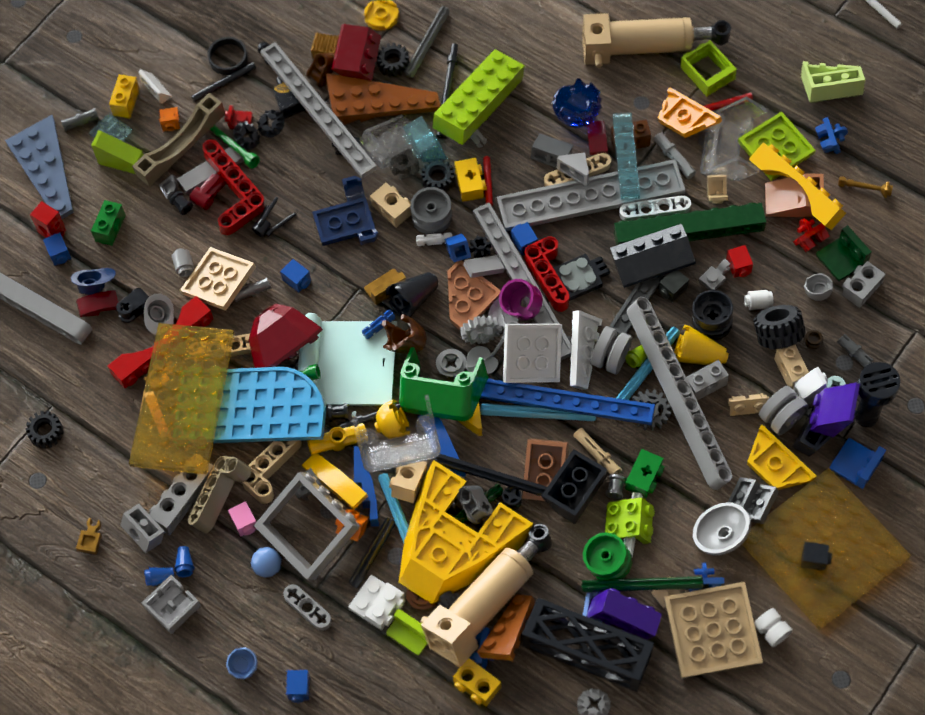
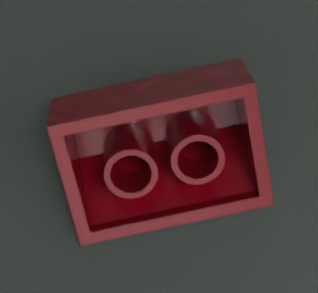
(356, 52)

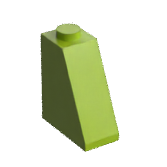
(115, 153)

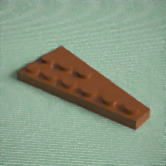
(365, 99)

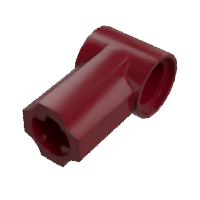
(204, 195)

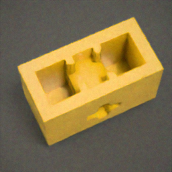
(468, 188)

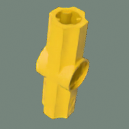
(346, 434)

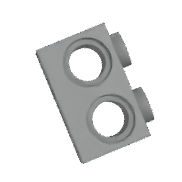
(865, 285)

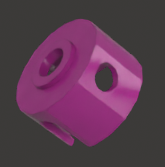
(512, 295)

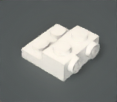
(377, 602)

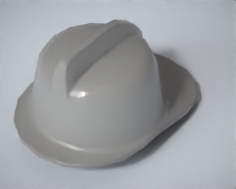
(158, 310)

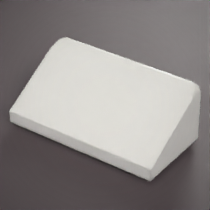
(154, 86)

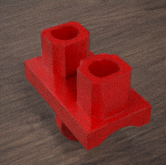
(805, 240)

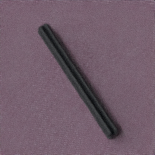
(490, 475)

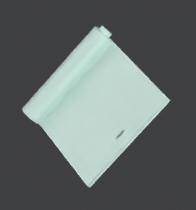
(350, 363)

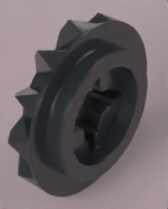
(277, 124)
(246, 142)

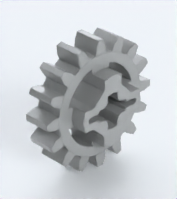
(481, 329)

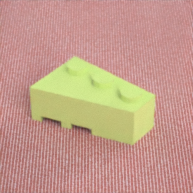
(831, 82)

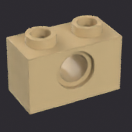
(393, 213)
(790, 364)
(408, 481)

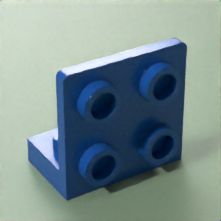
(857, 462)

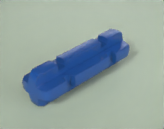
(376, 325)

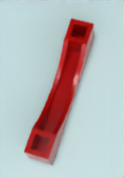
(131, 366)

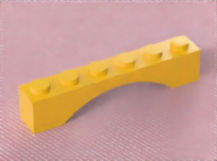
(822, 207)

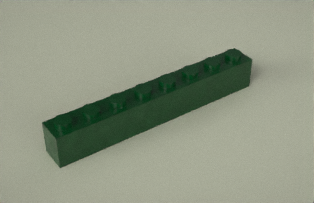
(698, 224)

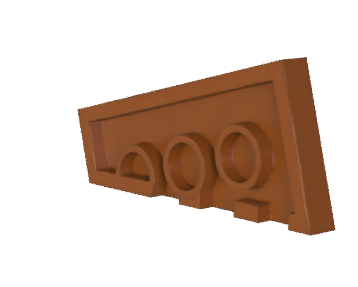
(506, 633)

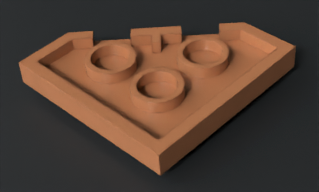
(468, 295)

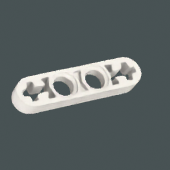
(654, 206)

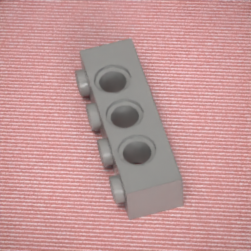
(169, 520)

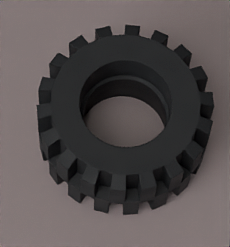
(779, 326)

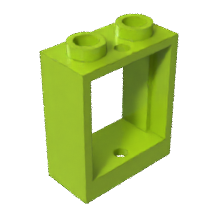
(717, 81)

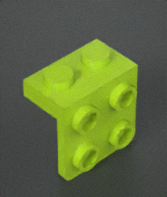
(630, 519)

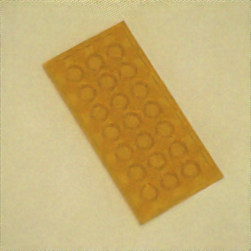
(182, 398)

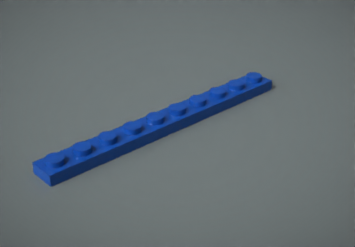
(569, 401)

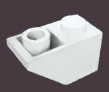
(810, 385)

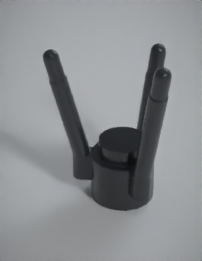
(262, 226)

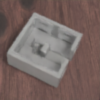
(170, 605)

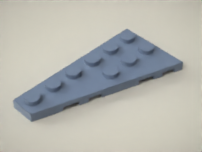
(42, 161)

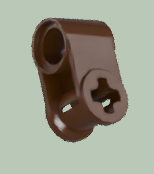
(319, 68)

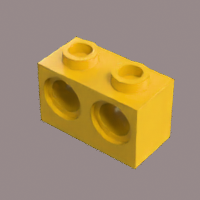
(124, 96)
(480, 678)

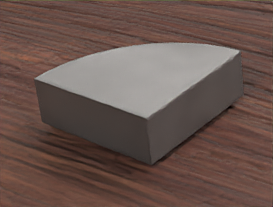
(169, 186)

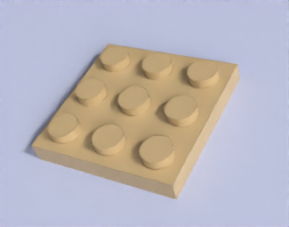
(218, 278)

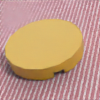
(381, 14)

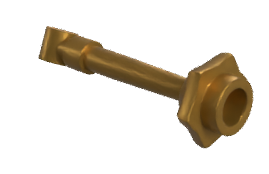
(885, 189)

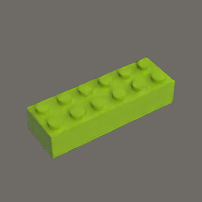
(478, 97)

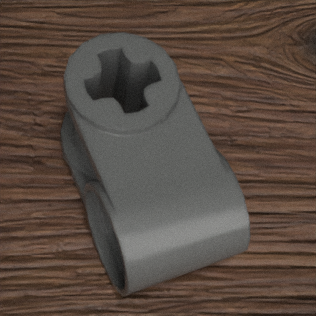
(474, 503)

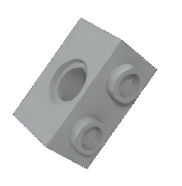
(708, 379)
(142, 528)

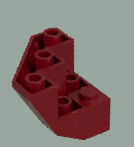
(279, 334)

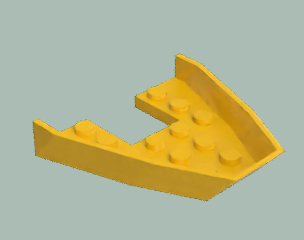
(446, 553)

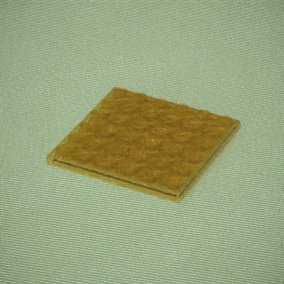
(829, 516)

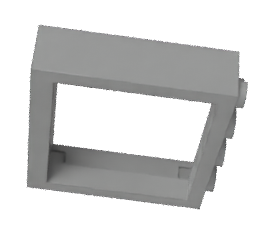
(263, 525)

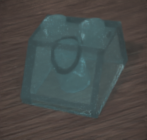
(423, 141)

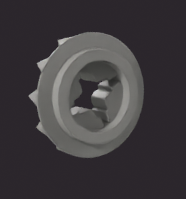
(450, 355)
(594, 695)

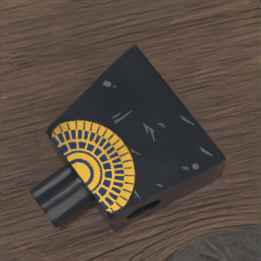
(286, 101)

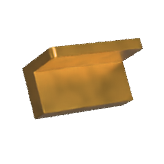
(377, 289)

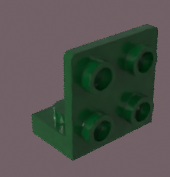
(844, 254)

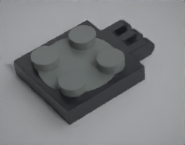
(582, 275)

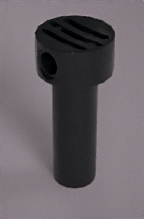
(877, 388)

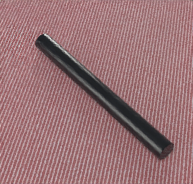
(223, 82)

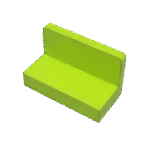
(407, 632)

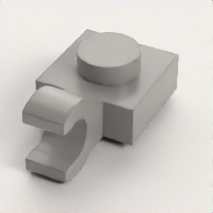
(715, 277)

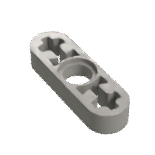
(307, 599)

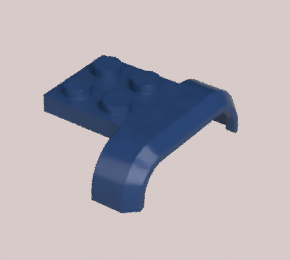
(347, 219)

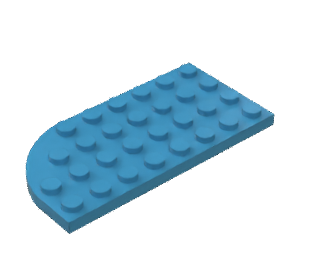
(269, 406)

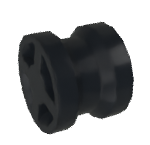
(512, 494)

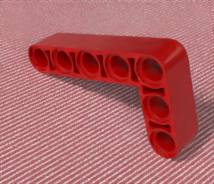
(236, 185)

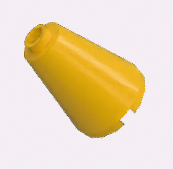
(698, 348)

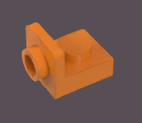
(169, 119)

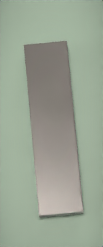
(198, 175)

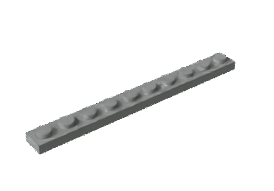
(319, 110)
(515, 265)

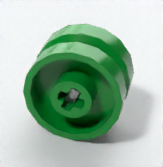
(607, 557)

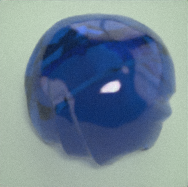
(577, 104)

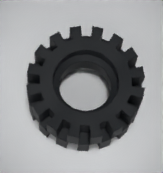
(392, 51)
(438, 167)
(39, 420)

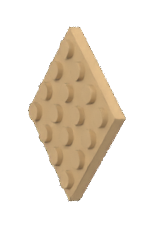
(713, 630)

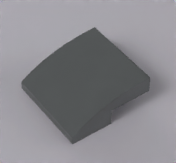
(754, 498)

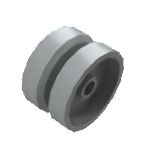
(611, 350)
(783, 410)

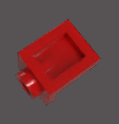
(234, 117)

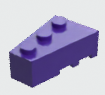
(624, 613)

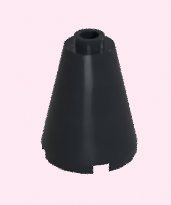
(411, 293)

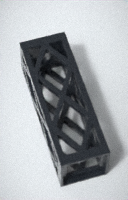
(591, 631)

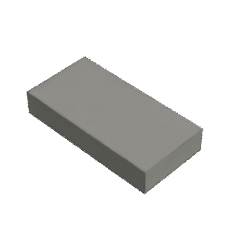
(484, 266)

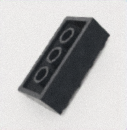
(652, 255)

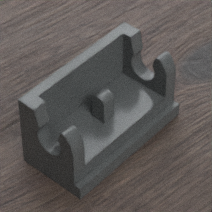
(548, 149)

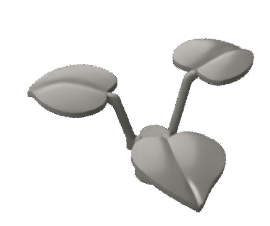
(479, 351)

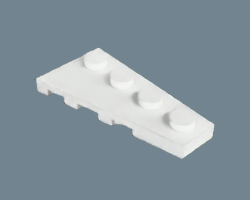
(583, 339)

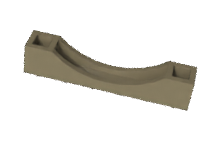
(156, 163)

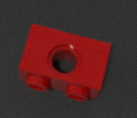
(47, 220)

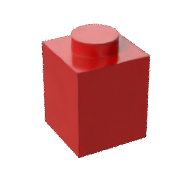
(740, 261)

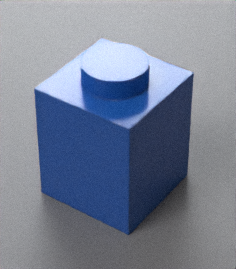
(523, 236)
(457, 247)
(57, 249)
(296, 276)
(298, 685)

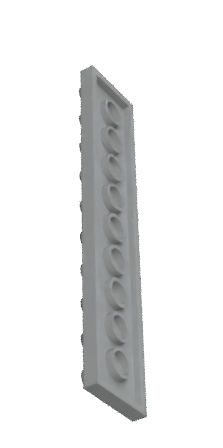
(575, 199)

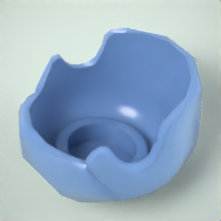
(266, 562)
(242, 663)

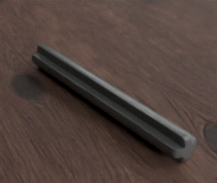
(427, 42)

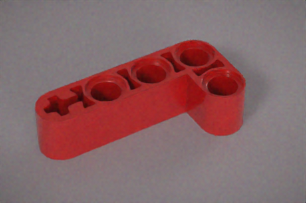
(549, 276)

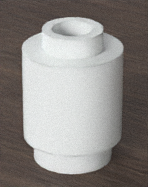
(758, 299)

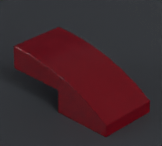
(597, 138)
(95, 303)

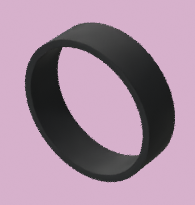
(227, 41)

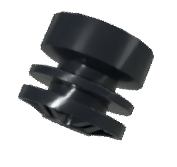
(715, 306)

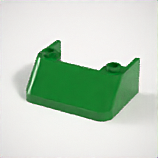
(448, 399)

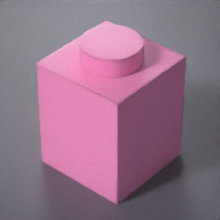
(243, 519)

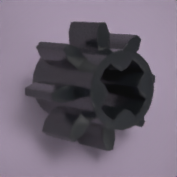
(480, 247)
(448, 599)

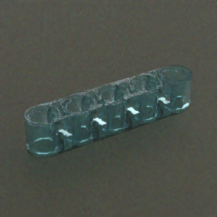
(626, 156)

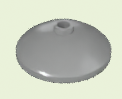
(721, 528)

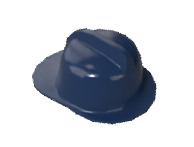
(92, 281)

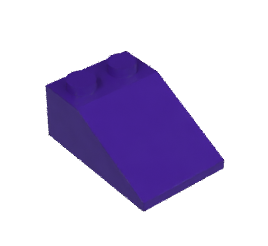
(834, 409)

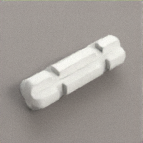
(432, 239)

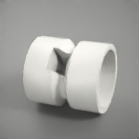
(775, 630)

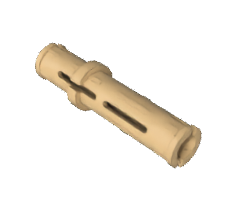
(596, 451)

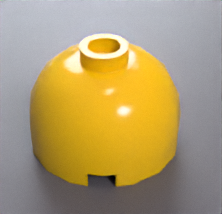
(391, 421)

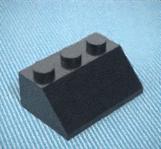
(574, 486)

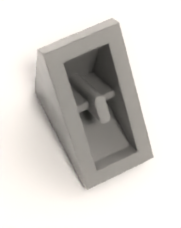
(574, 166)

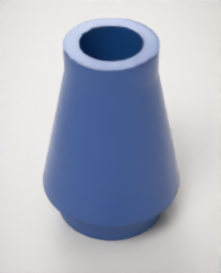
(184, 564)
(157, 575)

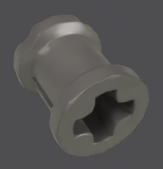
(615, 486)

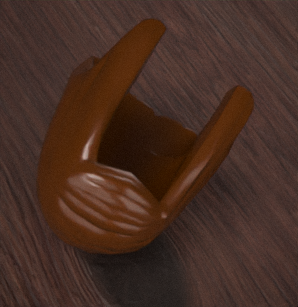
(400, 340)

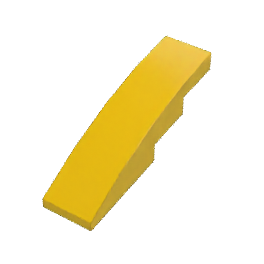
(335, 481)

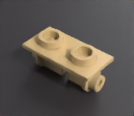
(740, 405)

